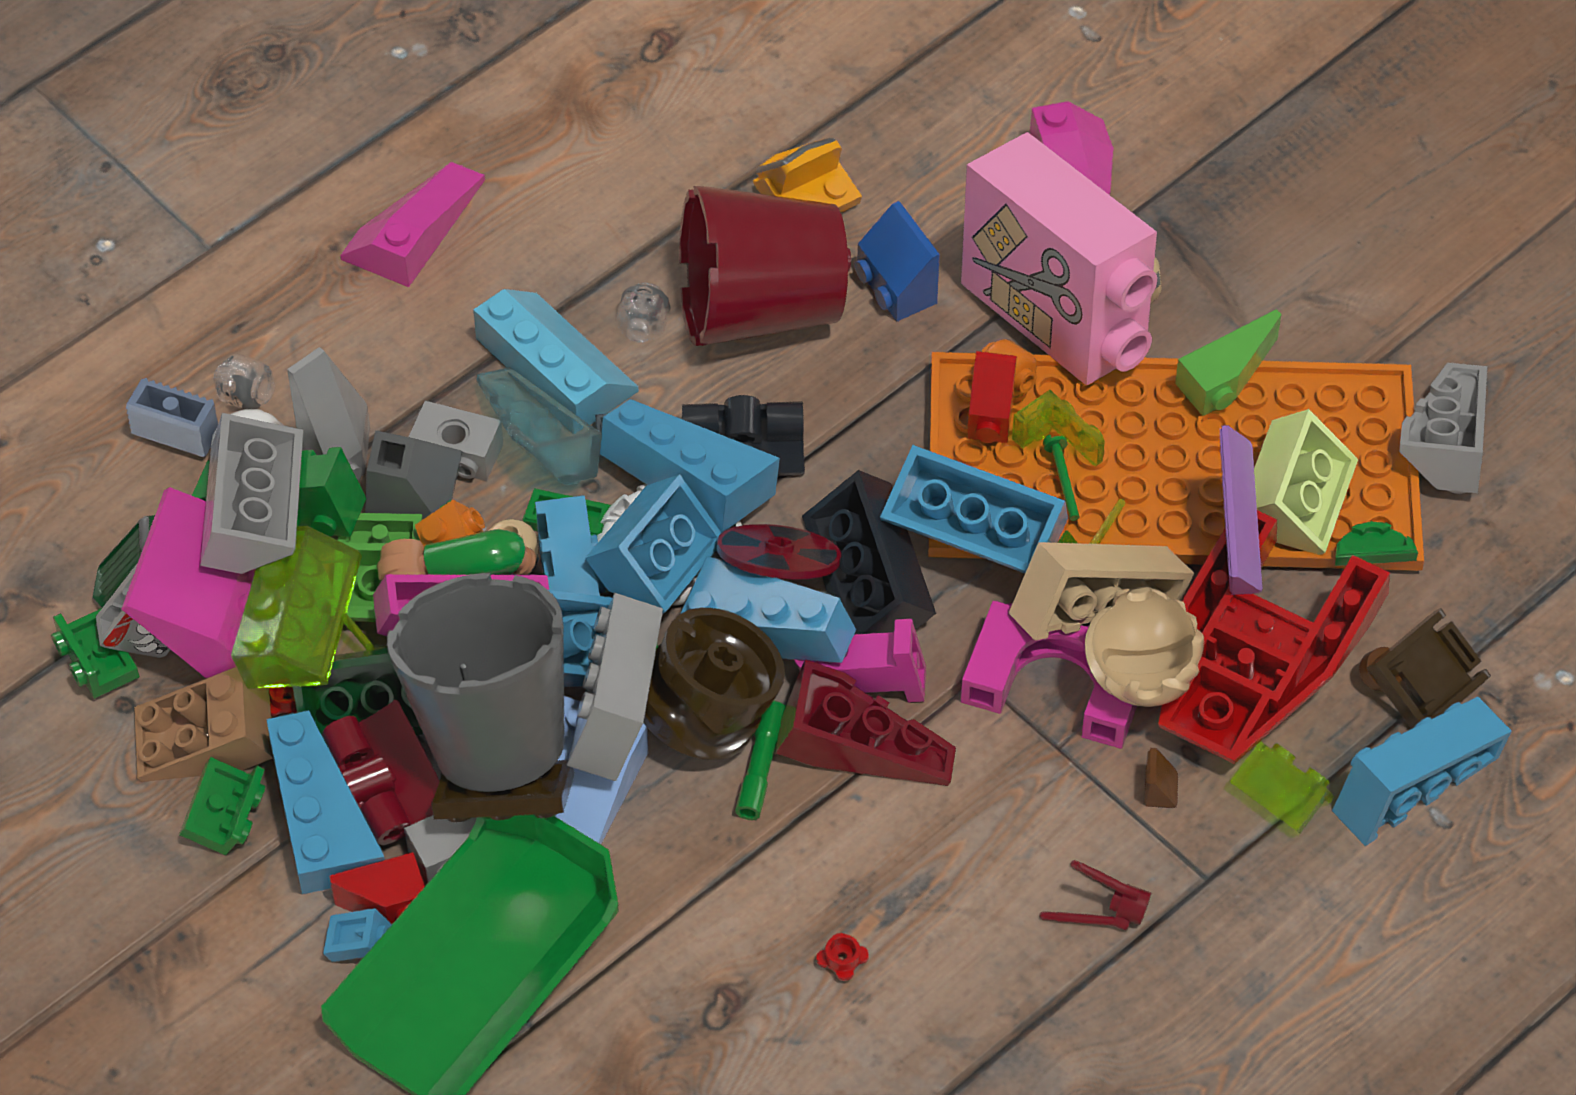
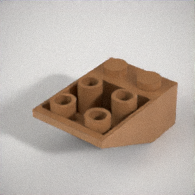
(201, 722)

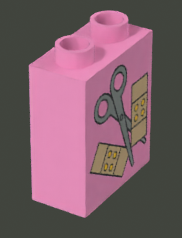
(1058, 258)

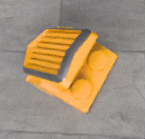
(809, 174)

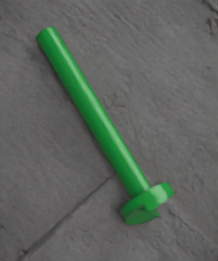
(1056, 445)

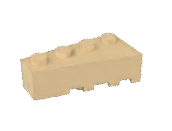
(1077, 580)

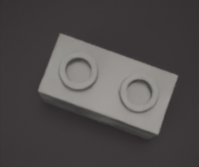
(472, 433)

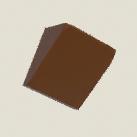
(1160, 781)

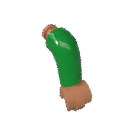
(484, 552)

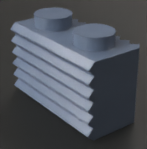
(172, 417)

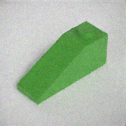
(1221, 369)

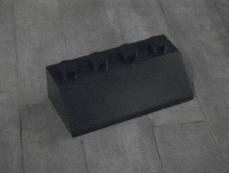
(878, 565)

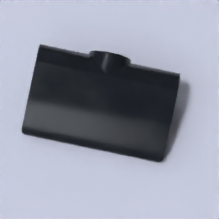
(767, 427)

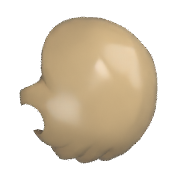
(1144, 648)

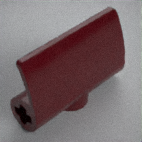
(384, 770)

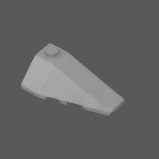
(329, 410)
(1448, 429)

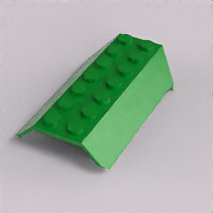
(475, 954)

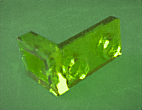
(1050, 412)

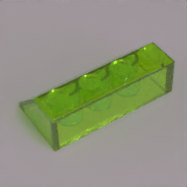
(296, 613)

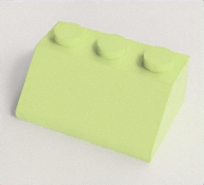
(1303, 480)

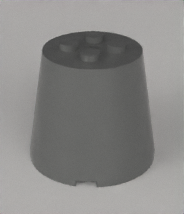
(485, 678)

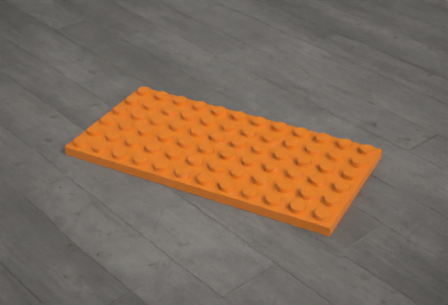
(1169, 458)

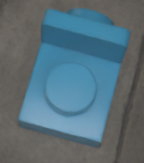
(354, 934)

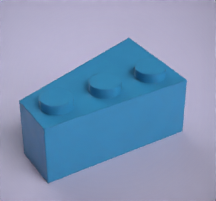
(565, 543)

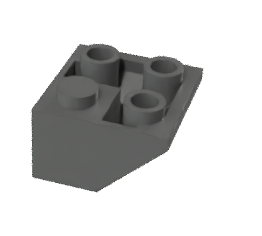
(409, 475)

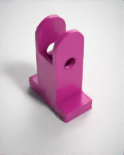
(885, 662)

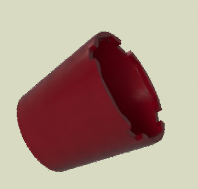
(760, 264)

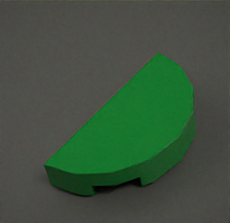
(1375, 544)

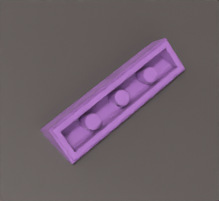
(1240, 513)

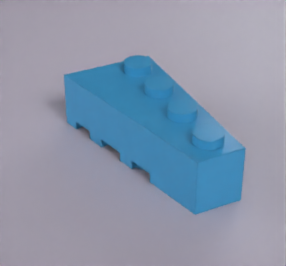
(720, 472)
(319, 808)

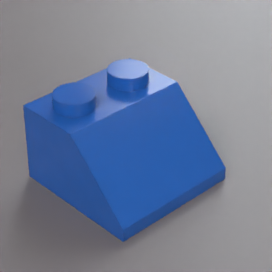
(899, 264)

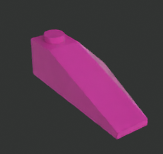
(1076, 138)
(411, 229)

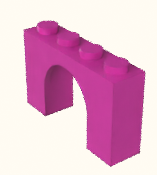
(1006, 648)

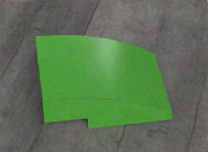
(368, 537)

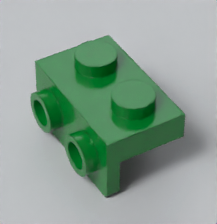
(92, 664)
(222, 806)

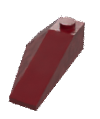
(847, 730)

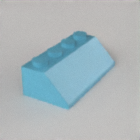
(550, 353)

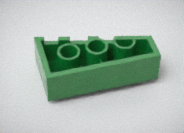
(328, 492)

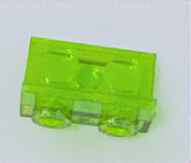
(1281, 786)

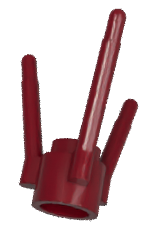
(1127, 901)

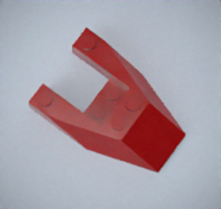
(1261, 657)

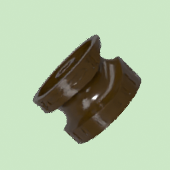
(712, 683)

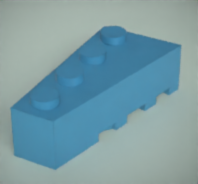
(794, 617)
(1418, 766)

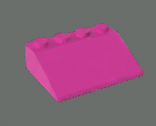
(179, 601)

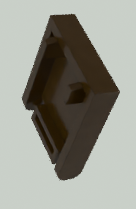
(1431, 666)

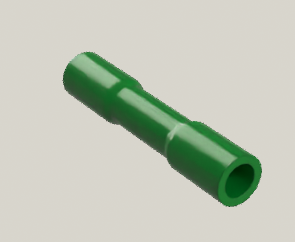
(755, 782)

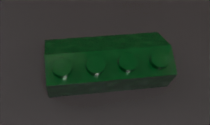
(356, 687)

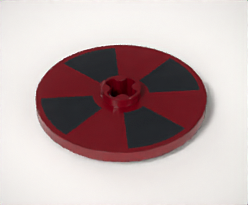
(778, 551)

